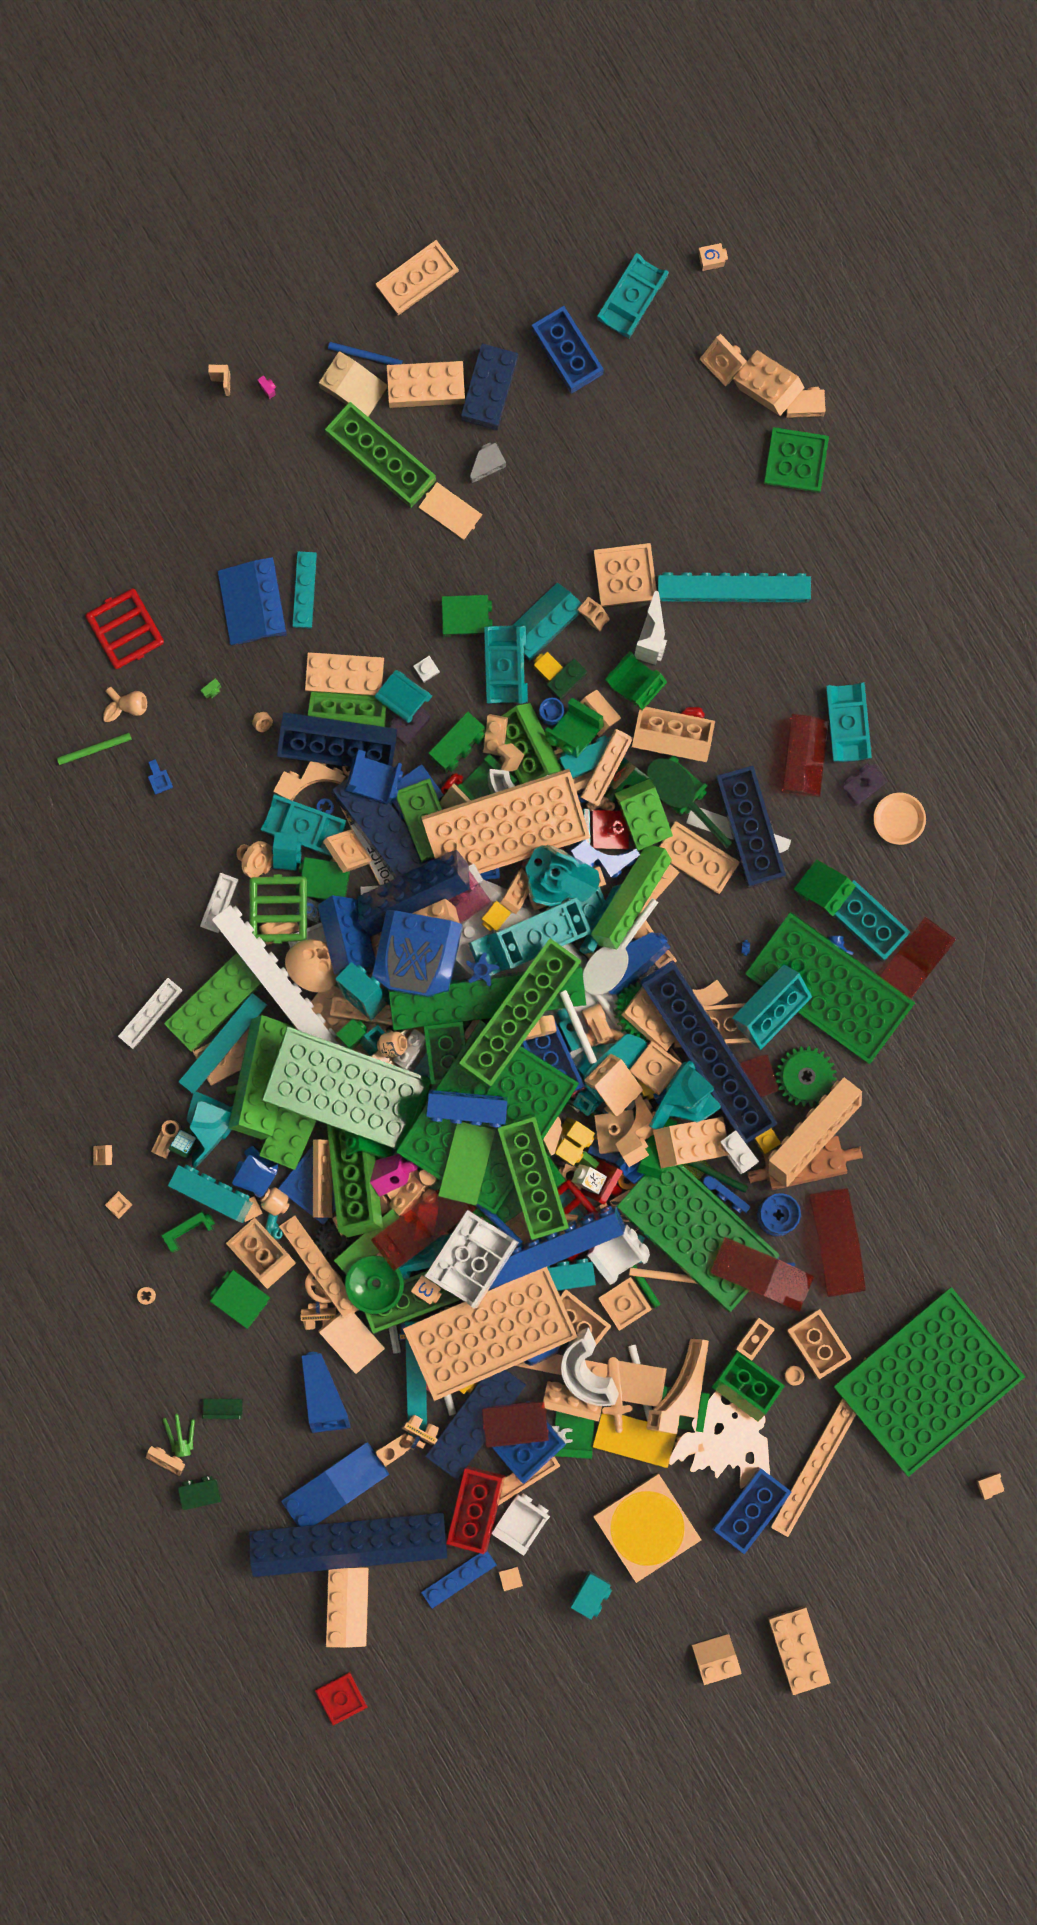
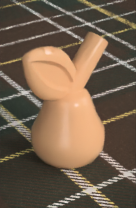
(133, 703)

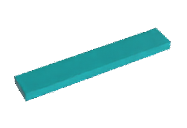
(222, 1043)
(415, 1386)

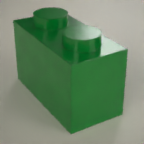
(352, 1033)

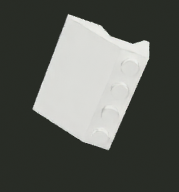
(651, 641)
(471, 1259)

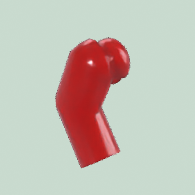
(693, 711)
(453, 779)

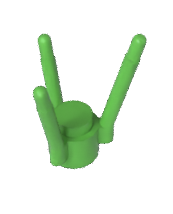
(181, 1447)

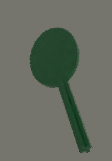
(678, 790)

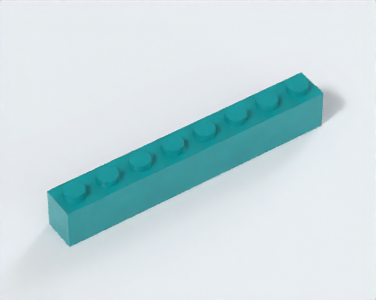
(734, 588)

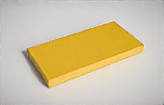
(634, 1440)

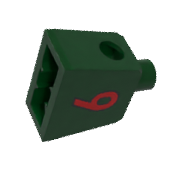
(625, 777)

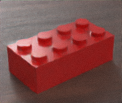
(475, 1509)

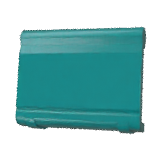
(402, 695)

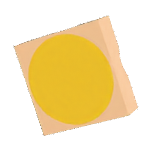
(647, 1527)

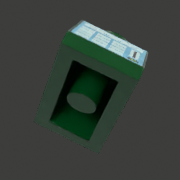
(184, 1143)

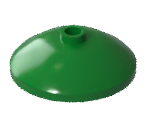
(367, 1296)

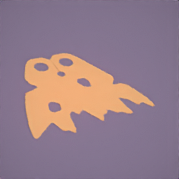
(729, 1446)

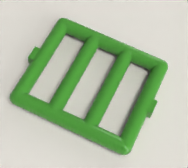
(301, 899)

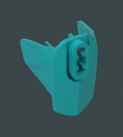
(569, 881)
(626, 1048)
(686, 1098)
(209, 1122)

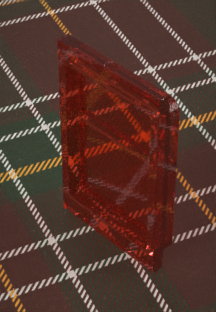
(515, 1424)

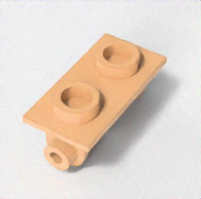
(404, 1199)

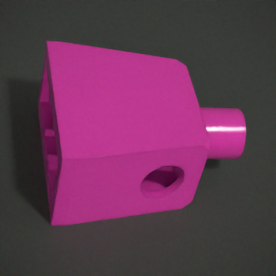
(391, 1173)

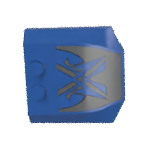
(416, 953)

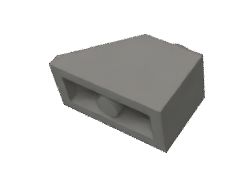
(487, 462)

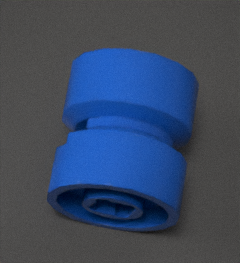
(551, 711)

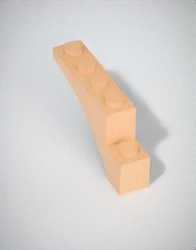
(685, 1393)

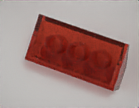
(805, 755)

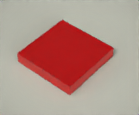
(341, 1698)

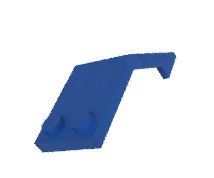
(335, 1487)

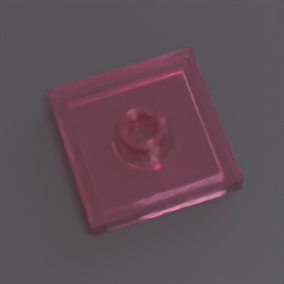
(470, 901)

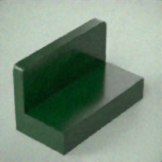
(222, 1408)

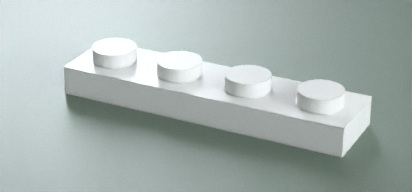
(150, 1013)

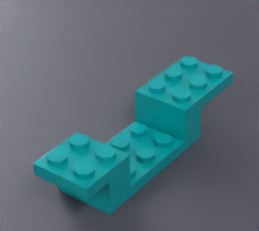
(525, 939)

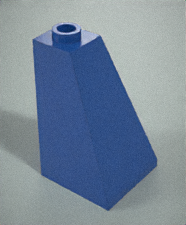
(641, 956)
(323, 1401)

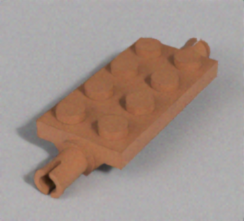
(827, 1163)

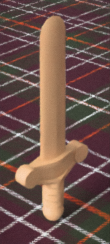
(617, 1409)

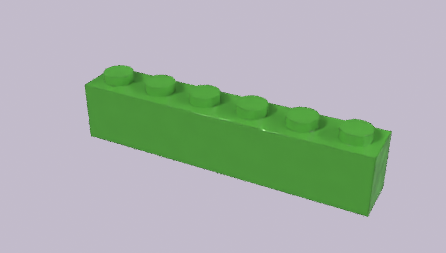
(631, 897)

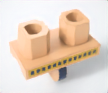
(315, 1312)
(427, 1436)

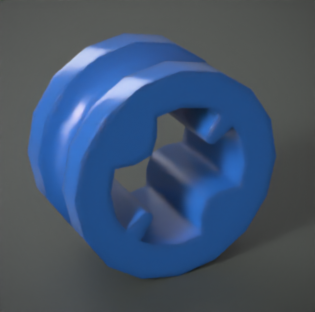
(322, 802)

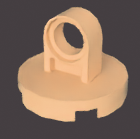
(257, 858)

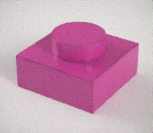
(267, 386)

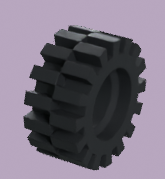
(324, 1247)

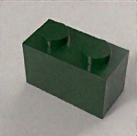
(567, 679)
(199, 1493)

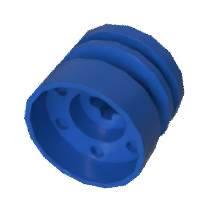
(787, 1208)

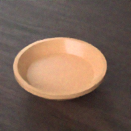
(899, 818)

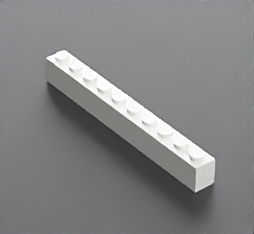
(271, 976)

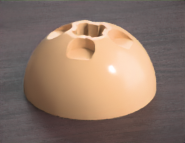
(310, 965)

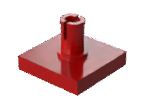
(608, 830)
(609, 1186)

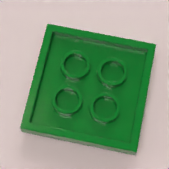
(796, 460)

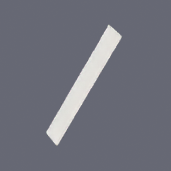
(722, 823)

